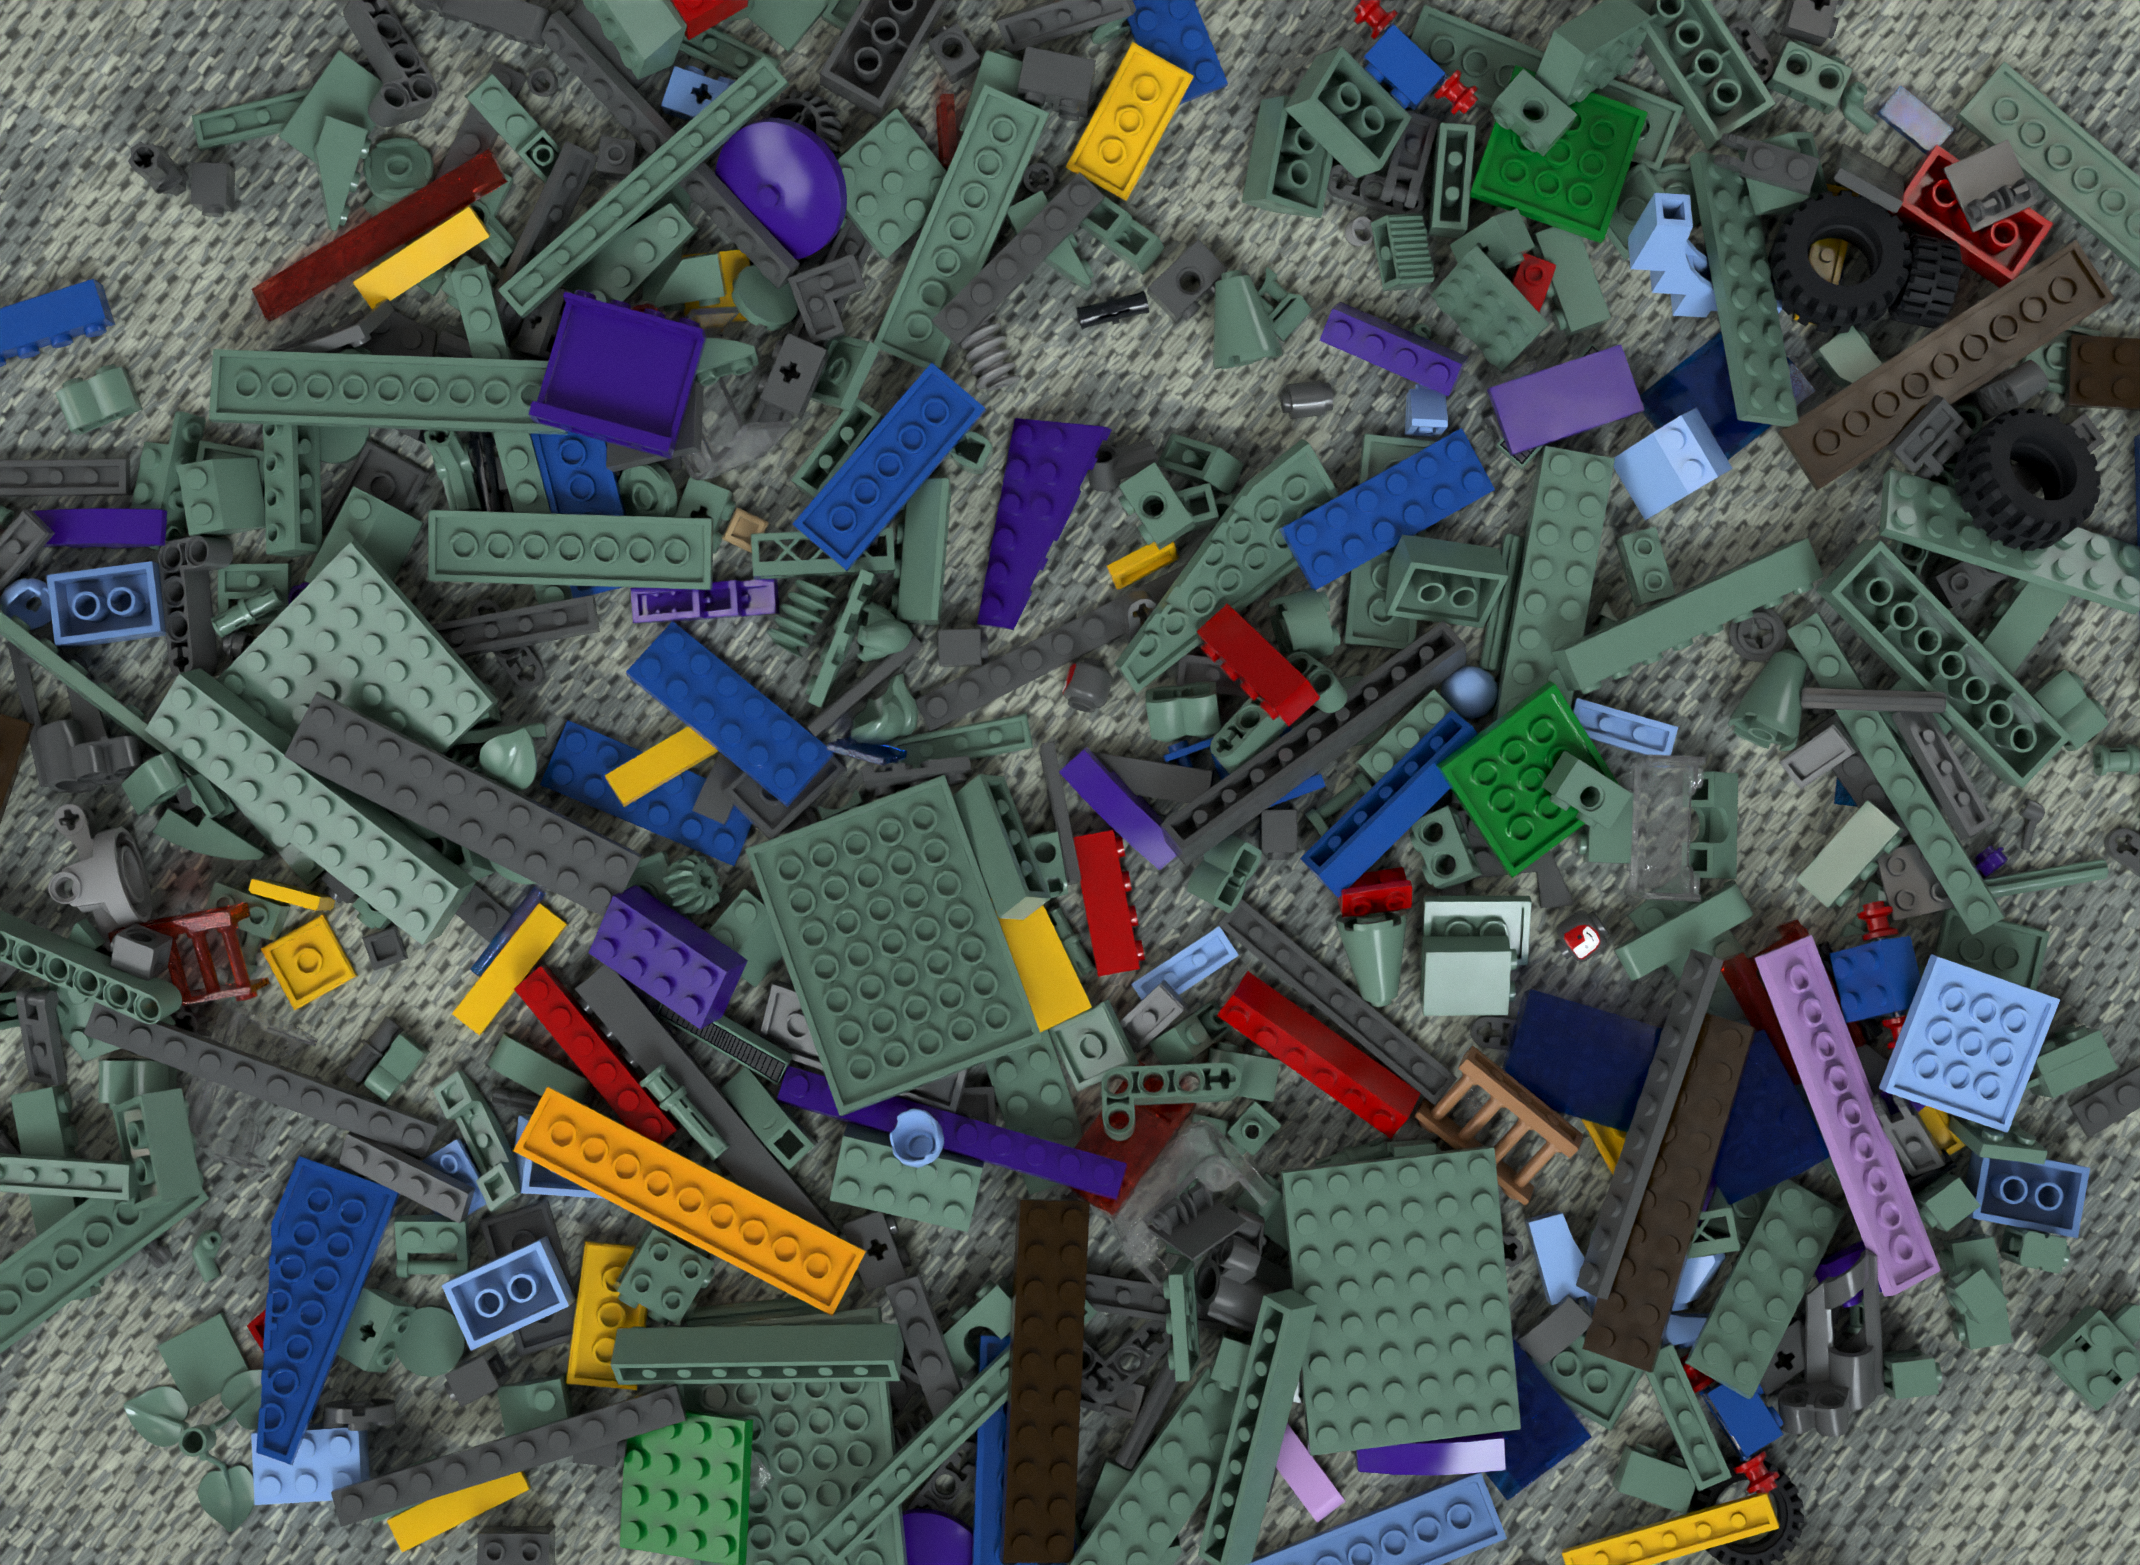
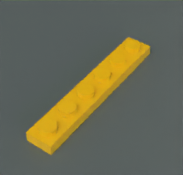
(1679, 1534)

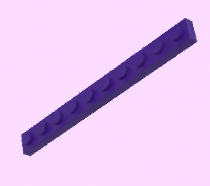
(968, 1137)

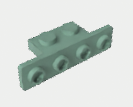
(158, 473)

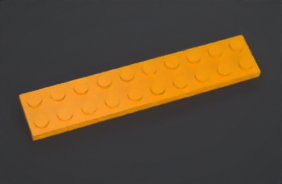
(689, 1200)

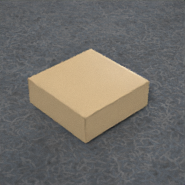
(741, 528)

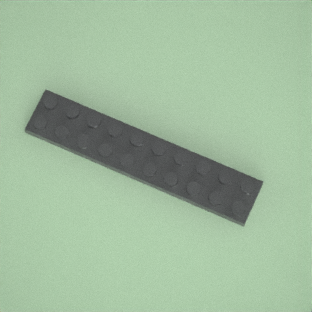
(461, 804)

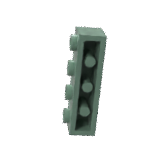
(292, 490)
(1001, 847)

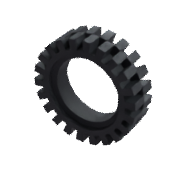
(1777, 1540)

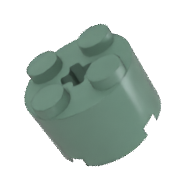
(1304, 624)

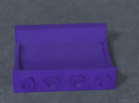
(619, 374)

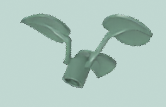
(508, 760)
(159, 1419)

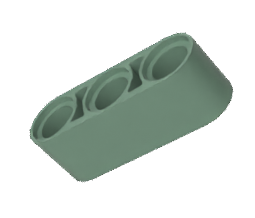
(154, 783)
(537, 1068)

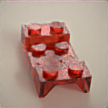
(1152, 1133)

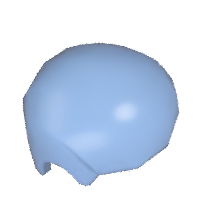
(15, 599)
(1470, 691)
(917, 1138)

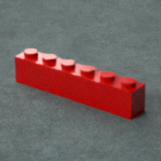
(1319, 1054)
(595, 1055)

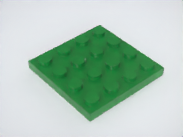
(1576, 179)
(1503, 772)
(689, 1489)

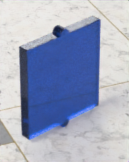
(876, 754)

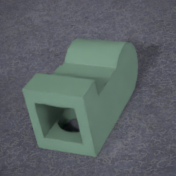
(1050, 861)
(396, 1066)

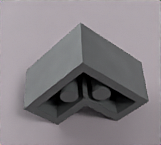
(1057, 80)

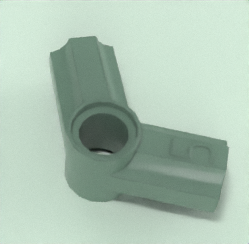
(500, 243)
(454, 469)

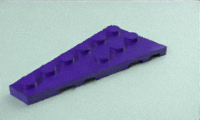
(1035, 502)

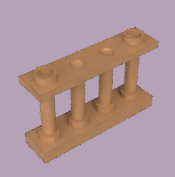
(1504, 1093)

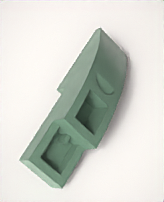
(515, 125)
(723, 358)

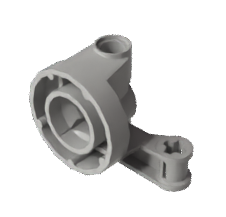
(107, 878)

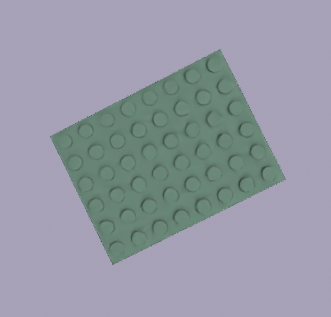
(365, 648)
(893, 945)
(1407, 1298)
(820, 1449)

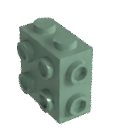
(664, 1276)

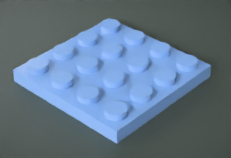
(1969, 1043)

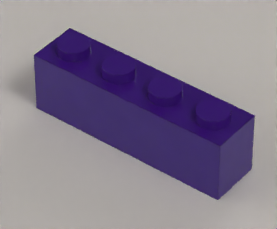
(1393, 348)

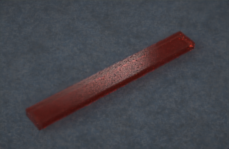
(379, 235)

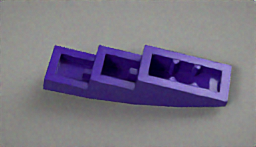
(105, 527)
(724, 600)
(1119, 807)
(1436, 1457)

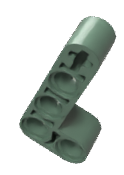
(1253, 730)
(1684, 931)
(1169, 1094)

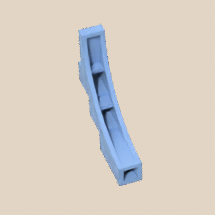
(1675, 266)
(1559, 1269)

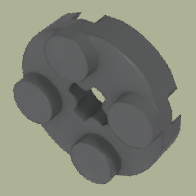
(359, 1414)

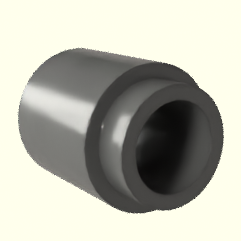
(1306, 399)

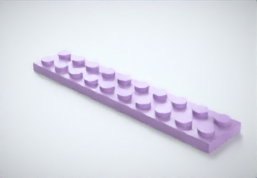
(1846, 1115)

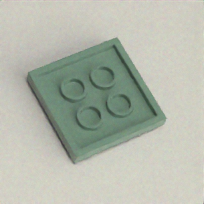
(890, 182)
(1489, 309)

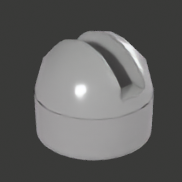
(1357, 224)

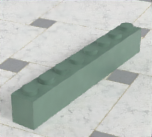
(1687, 615)
(758, 1354)
(1257, 1428)

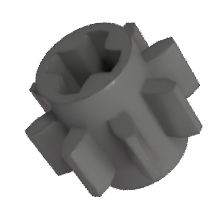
(198, 1020)

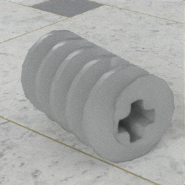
(989, 357)

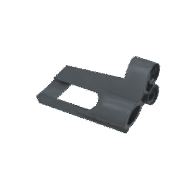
(1238, 1276)
(1842, 1376)

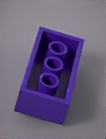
(668, 956)

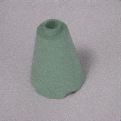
(1241, 324)
(1773, 703)
(1375, 953)

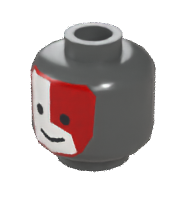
(1087, 685)
(1581, 936)

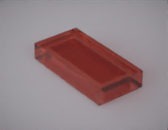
(946, 129)

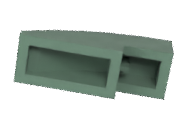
(1123, 235)
(208, 838)

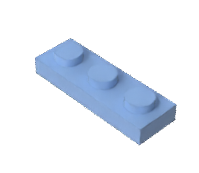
(1625, 729)
(1189, 964)

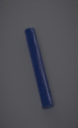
(508, 930)

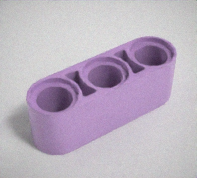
(1307, 1477)

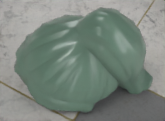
(881, 633)
(887, 716)

